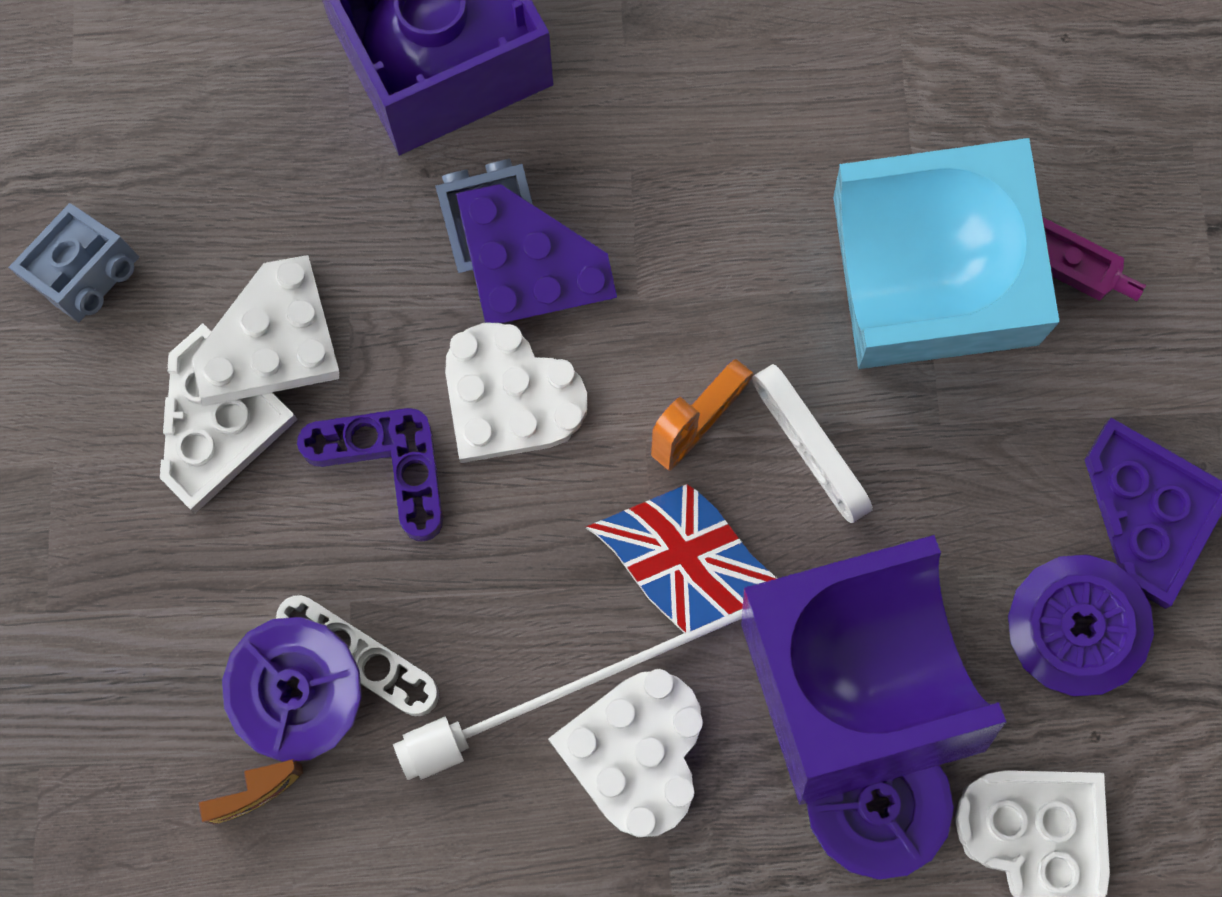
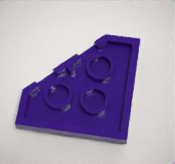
(528, 259)
(1152, 508)

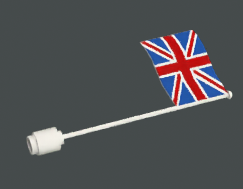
(684, 565)

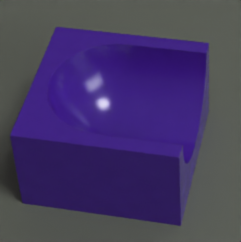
(442, 60)
(864, 671)

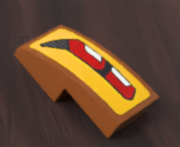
(262, 786)

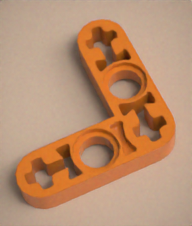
(686, 424)

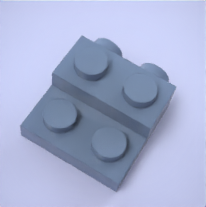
(497, 173)
(75, 262)

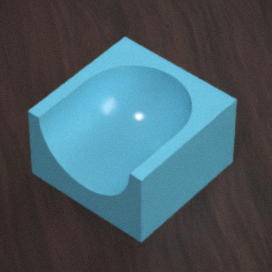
(944, 253)

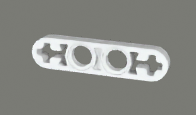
(812, 443)
(363, 649)

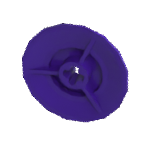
(1043, 620)
(260, 698)
(891, 845)

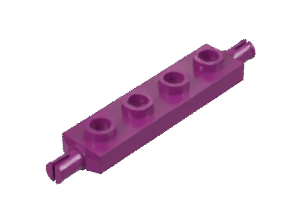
(1087, 264)

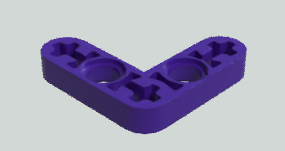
(388, 444)

